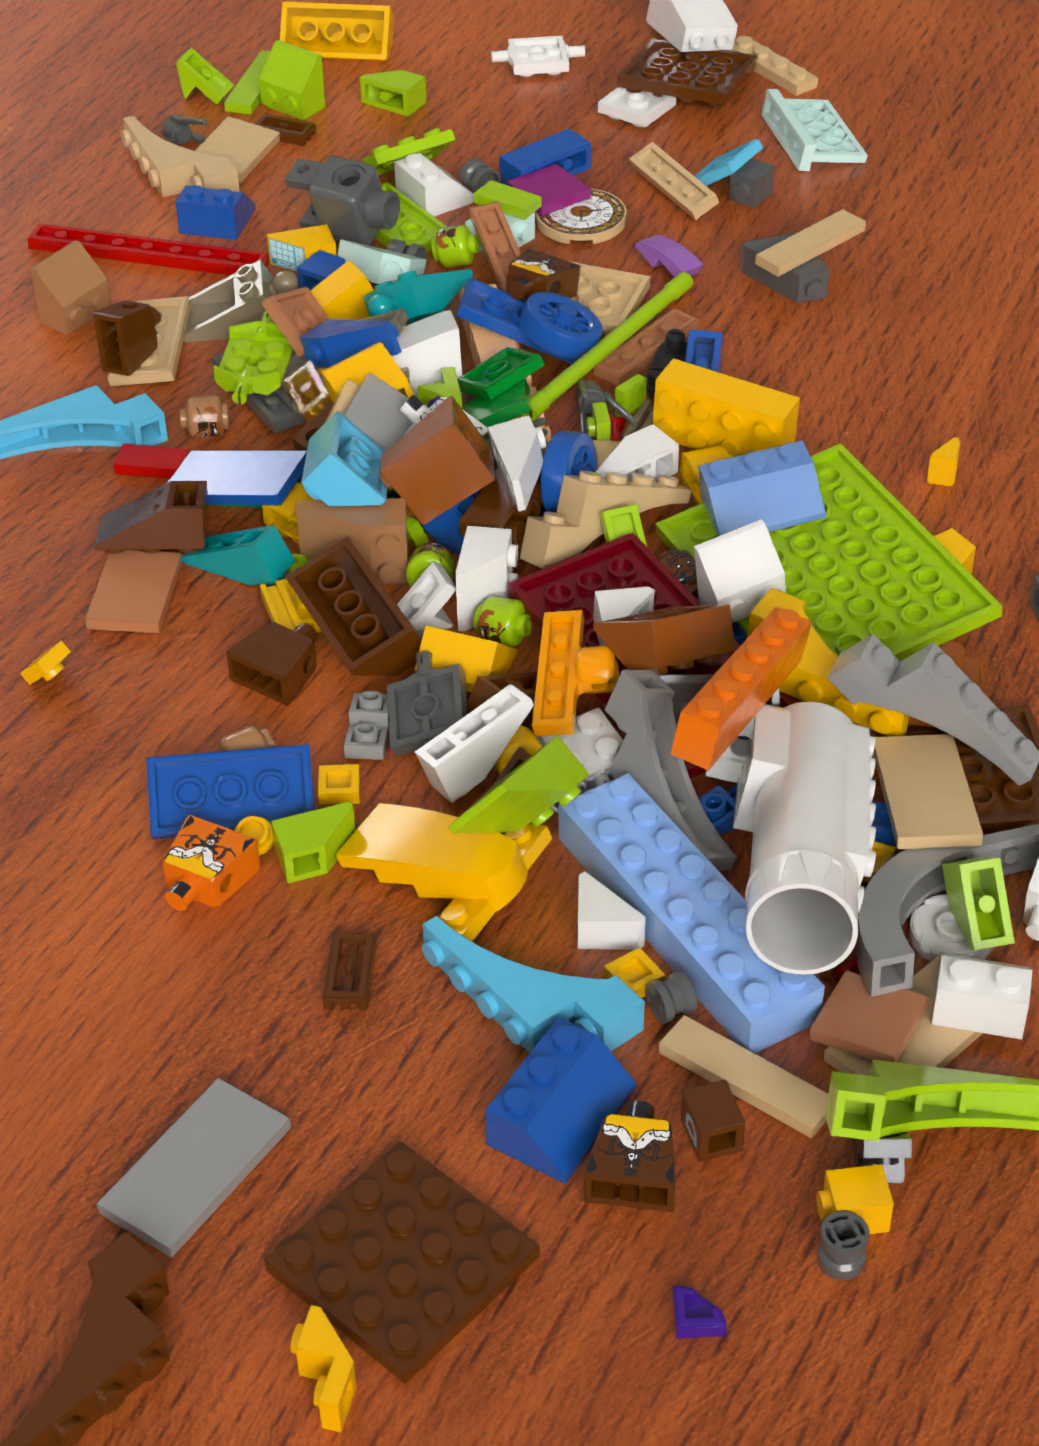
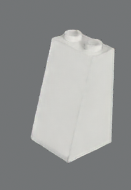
(693, 24)
(428, 348)

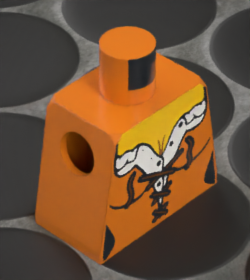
(208, 864)

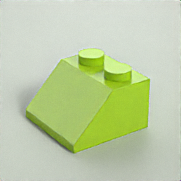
(292, 81)

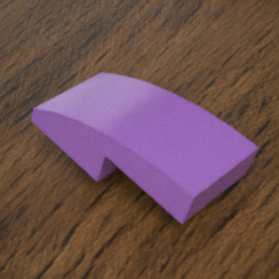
(665, 251)

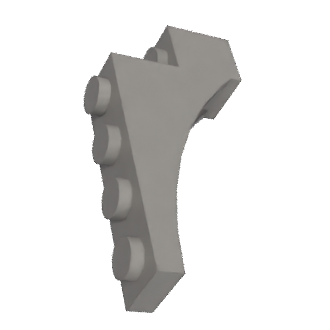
(938, 693)
(645, 713)

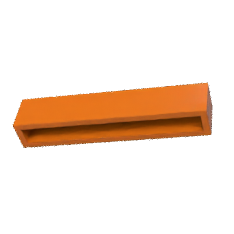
(740, 688)

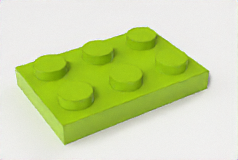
(430, 146)

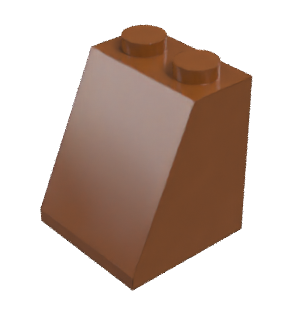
(438, 462)

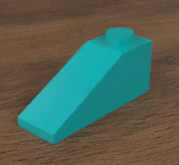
(244, 556)

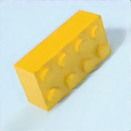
(716, 409)

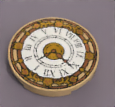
(591, 219)

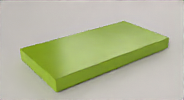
(413, 223)

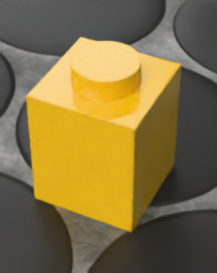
(858, 1191)

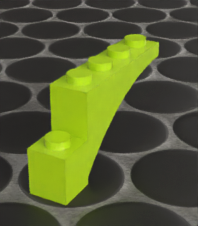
(921, 1097)

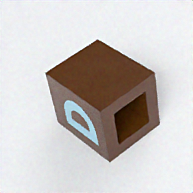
(712, 1120)

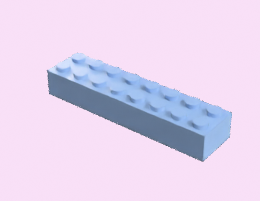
(688, 911)

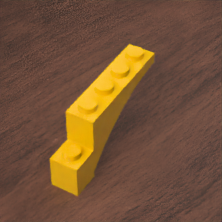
(810, 678)

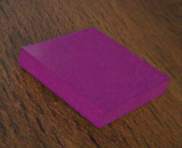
(555, 187)

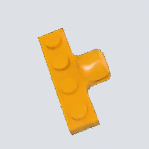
(567, 672)

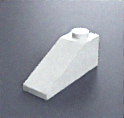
(644, 453)
(519, 456)
(470, 747)

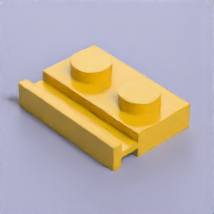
(285, 606)

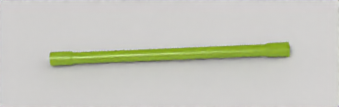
(673, 290)

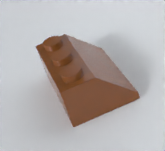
(669, 637)

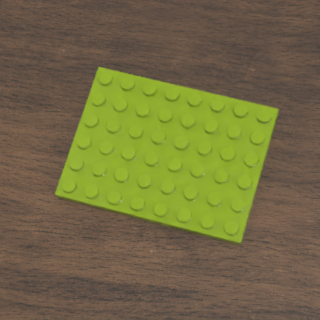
(862, 565)

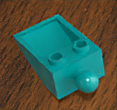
(416, 293)

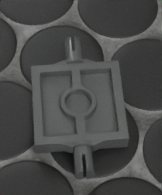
(425, 704)

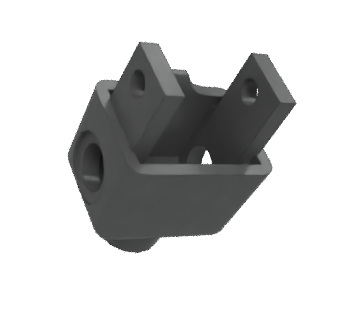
(345, 198)

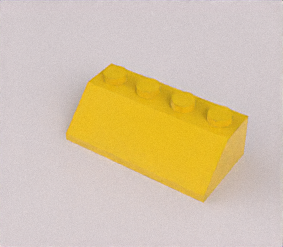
(339, 29)

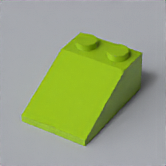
(526, 793)

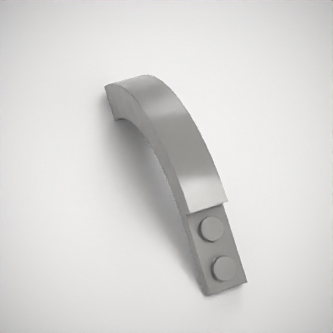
(904, 884)

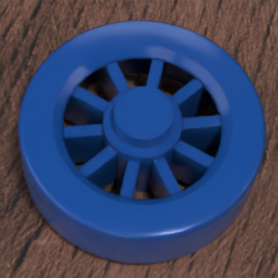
(560, 324)
(565, 455)

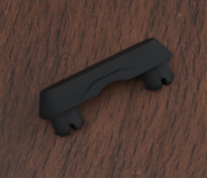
(672, 347)

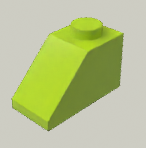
(394, 91)
(979, 901)

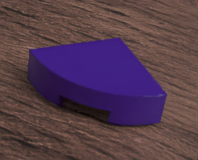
(696, 1315)

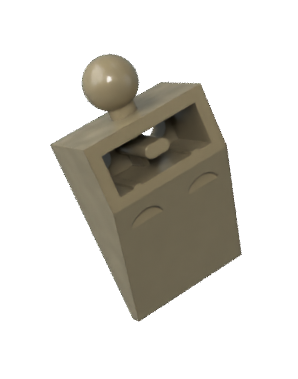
(234, 301)

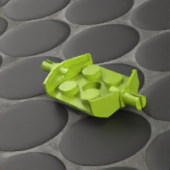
(253, 359)

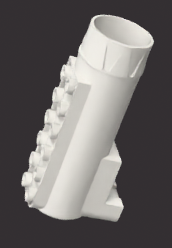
(811, 817)

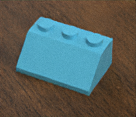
(343, 465)

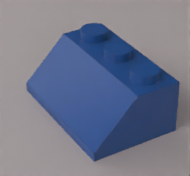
(558, 1101)

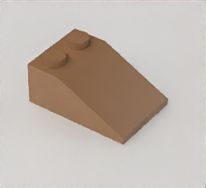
(374, 530)

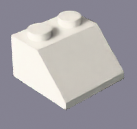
(430, 185)
(738, 569)
(483, 570)
(982, 996)

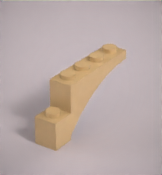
(173, 166)
(578, 518)

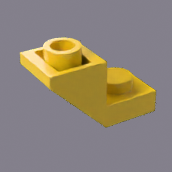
(325, 1358)

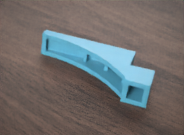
(83, 420)
(531, 999)

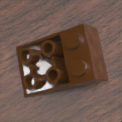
(161, 519)

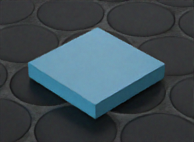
(728, 163)

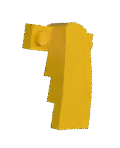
(471, 868)

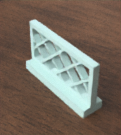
(804, 128)

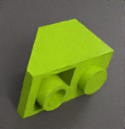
(311, 839)

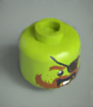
(455, 246)
(422, 558)
(502, 621)

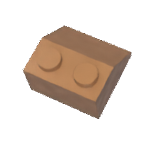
(69, 288)

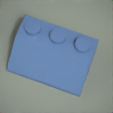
(762, 485)

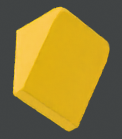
(944, 463)

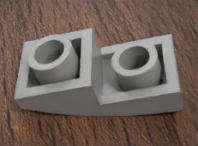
(367, 726)

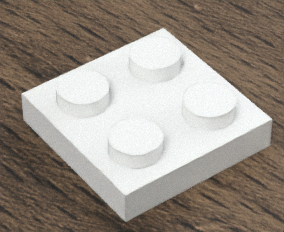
(636, 108)

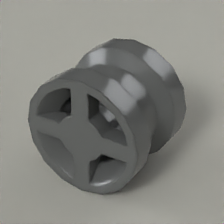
(671, 997)

